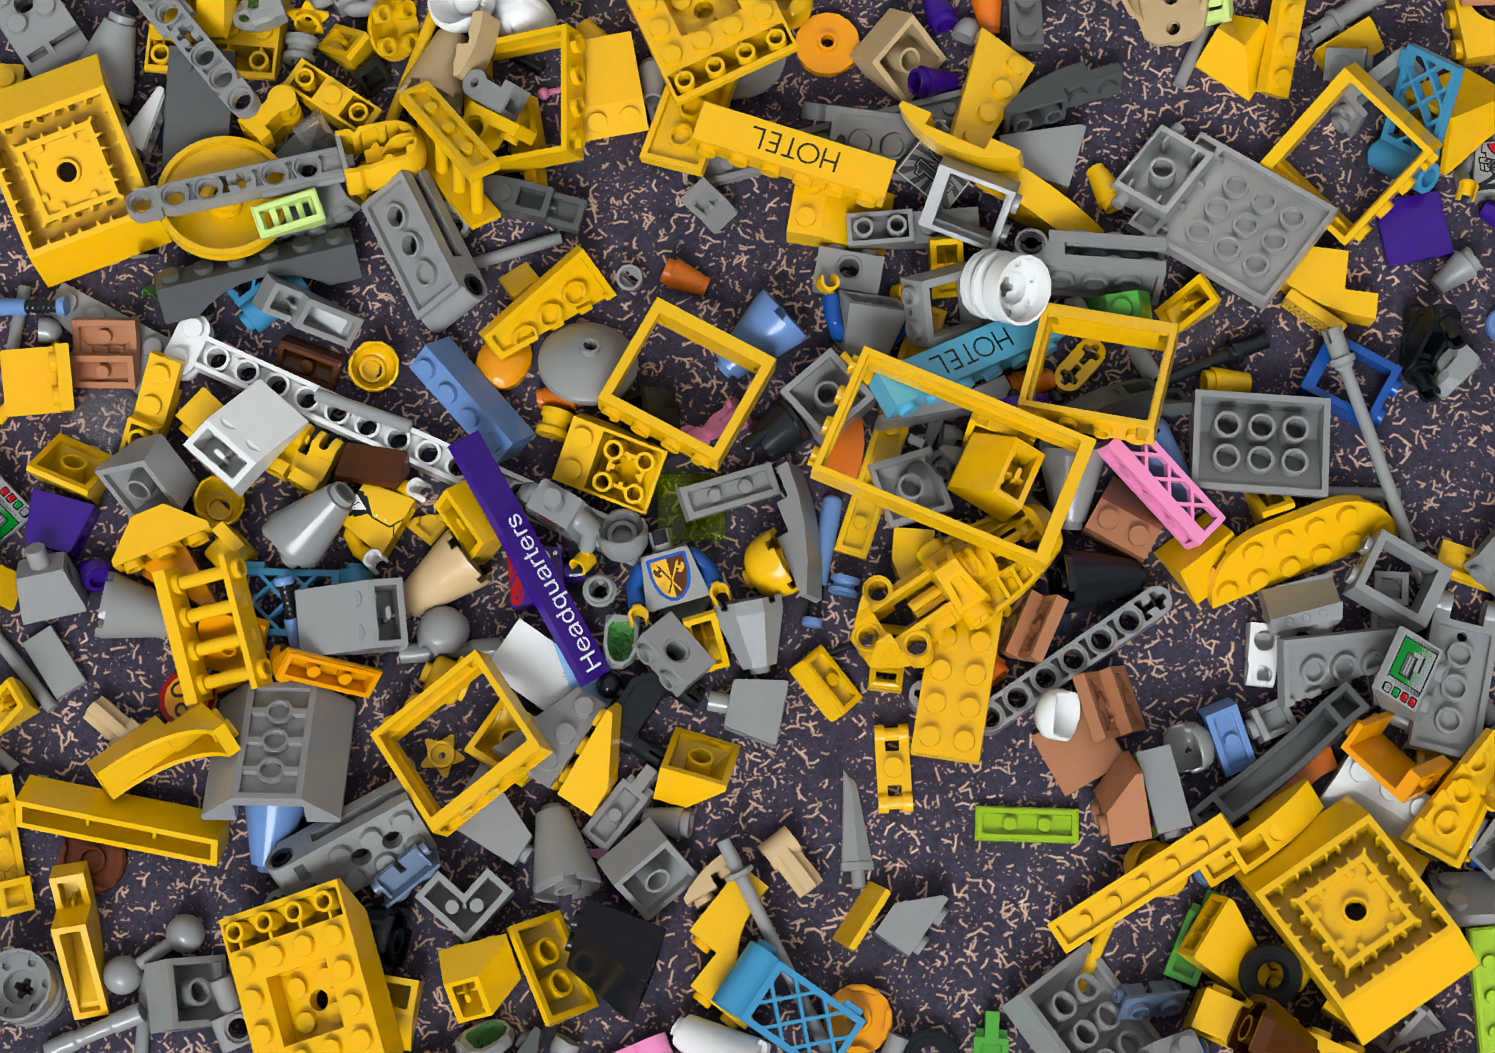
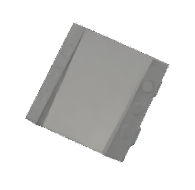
(1302, 606)

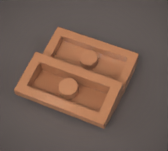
(105, 352)
(1031, 626)
(1109, 703)
(1079, 759)

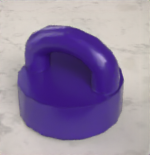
(95, 573)

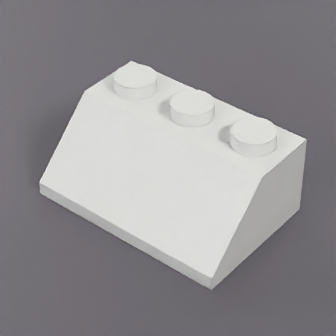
(1366, 791)

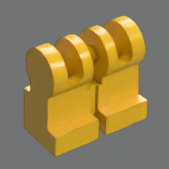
(274, 119)
(311, 470)

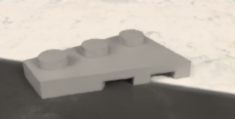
(563, 729)

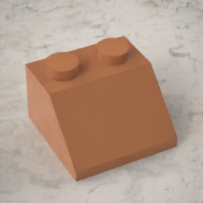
(1123, 522)
(1122, 803)

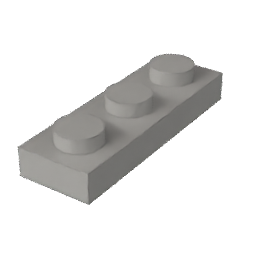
(728, 492)

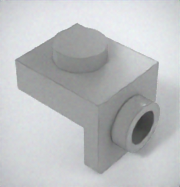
(1340, 57)
(709, 205)
(1269, 722)

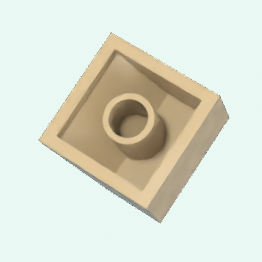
(893, 50)

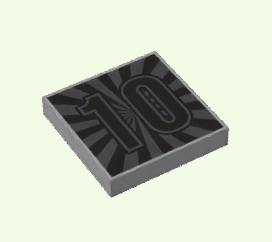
(920, 168)

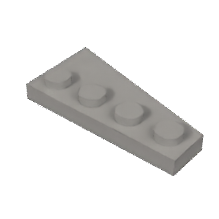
(86, 306)
(1328, 660)

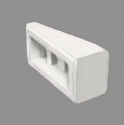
(147, 123)

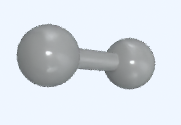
(183, 934)

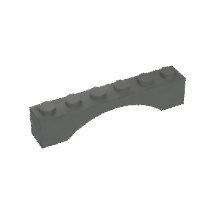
(190, 289)
(1285, 759)

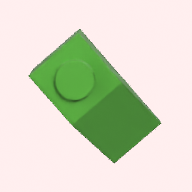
(1129, 303)

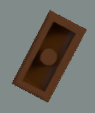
(310, 361)
(373, 465)

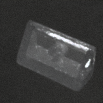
(315, 132)

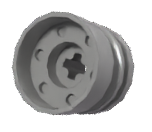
(23, 968)

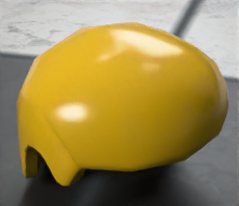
(795, 11)
(365, 364)
(208, 504)

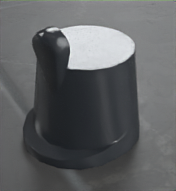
(776, 431)

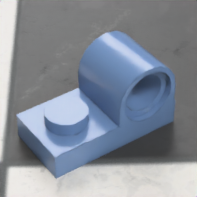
(1229, 735)

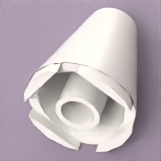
(701, 1035)

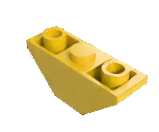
(336, 101)
(158, 536)

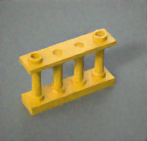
(454, 154)
(183, 636)

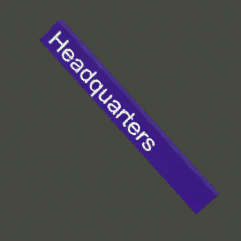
(529, 558)

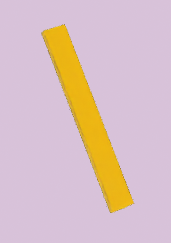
(862, 516)

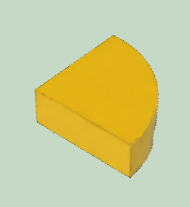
(428, 527)

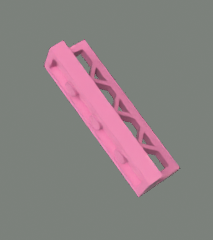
(1159, 498)

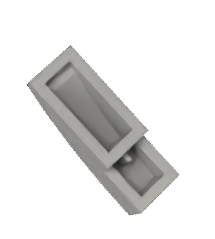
(307, 311)

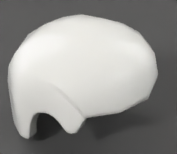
(1058, 714)

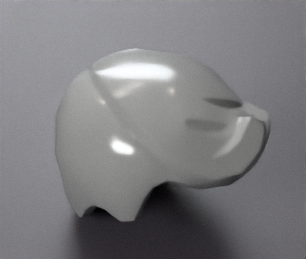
(623, 535)

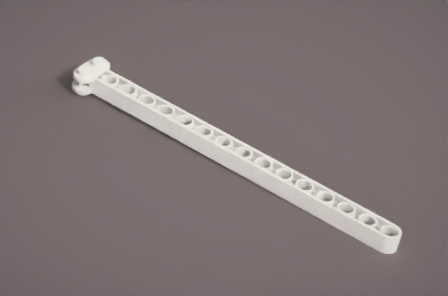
(196, 344)

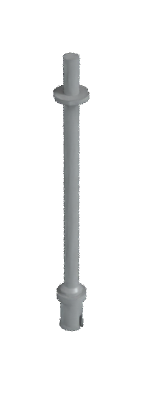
(1343, 361)
(740, 875)

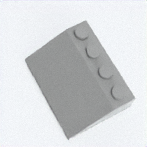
(1260, 443)
(1063, 1020)

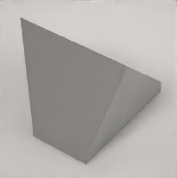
(1411, 1028)

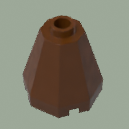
(1269, 1029)

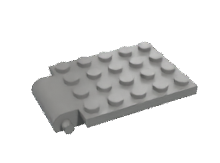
(1221, 212)

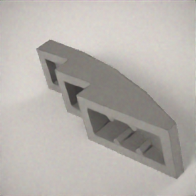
(802, 541)

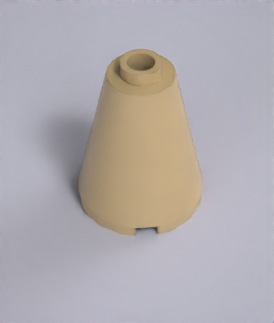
(437, 67)
(442, 577)

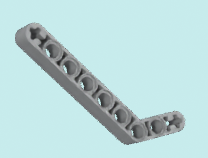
(1079, 646)

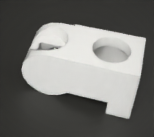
(1260, 656)

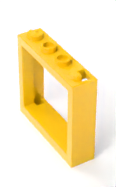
(1354, 75)
(572, 102)
(1106, 328)
(710, 338)
(491, 784)

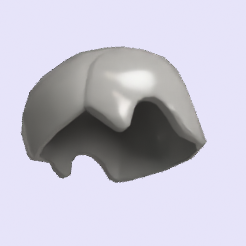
(443, 630)
(1197, 739)

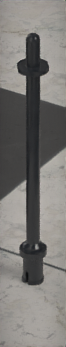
(1233, 351)

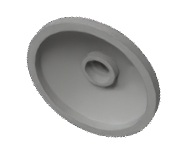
(581, 373)

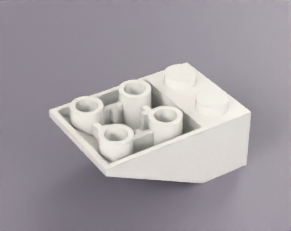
(246, 436)

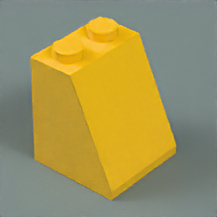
(1470, 120)

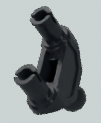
(1423, 342)
(638, 704)

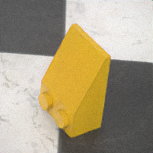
(612, 88)
(821, 219)

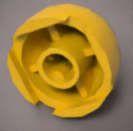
(767, 567)

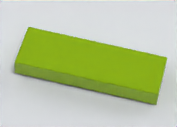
(1026, 824)

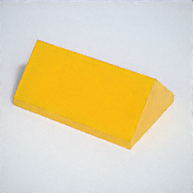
(544, 962)

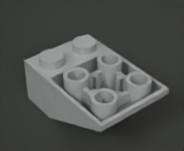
(352, 618)

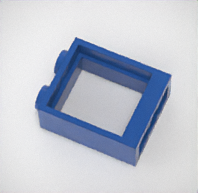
(1340, 407)

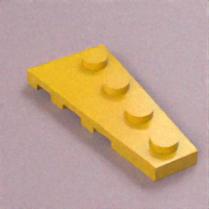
(991, 84)
(556, 296)
(1455, 810)

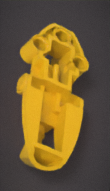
(961, 577)

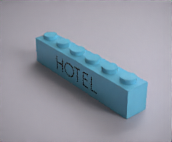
(962, 360)

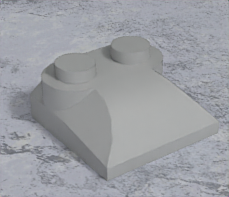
(912, 480)

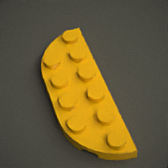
(1295, 545)

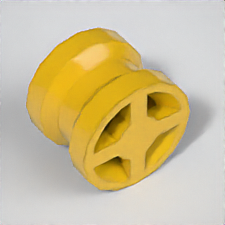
(554, 423)

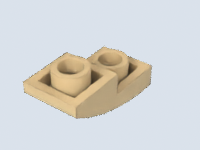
(482, 41)
(703, 888)

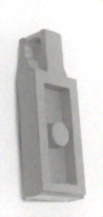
(621, 809)

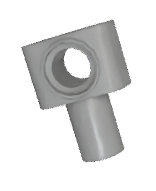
(230, 1007)

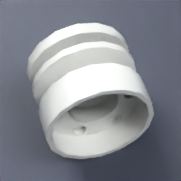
(1005, 286)

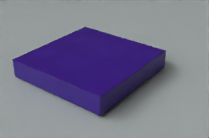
(1414, 230)

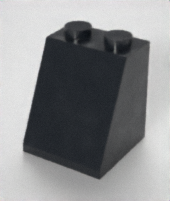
(614, 955)

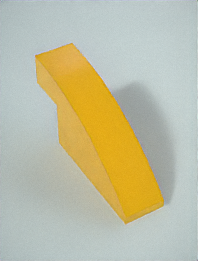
(1044, 206)
(1323, 280)
(79, 939)

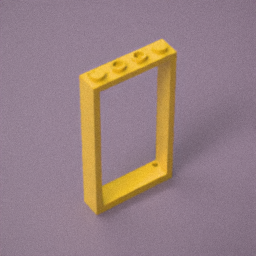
(973, 401)

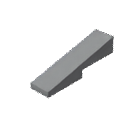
(943, 410)

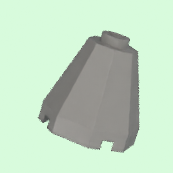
(752, 630)

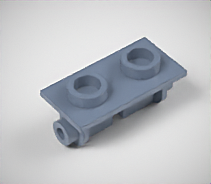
(419, 865)
(1163, 999)

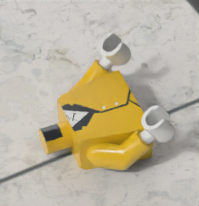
(380, 520)

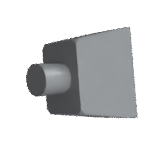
(48, 585)
(752, 708)

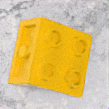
(37, 380)

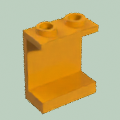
(1388, 763)

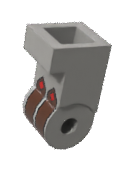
(505, 99)

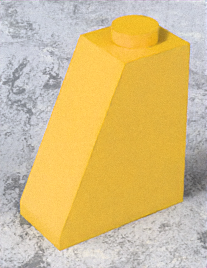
(1219, 944)

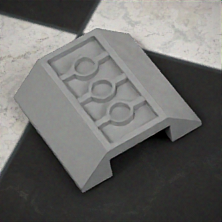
(290, 755)

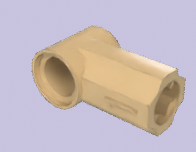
(109, 720)
(786, 857)

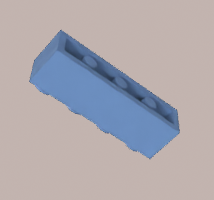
(471, 398)

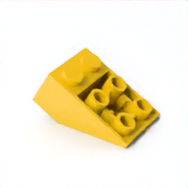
(610, 463)

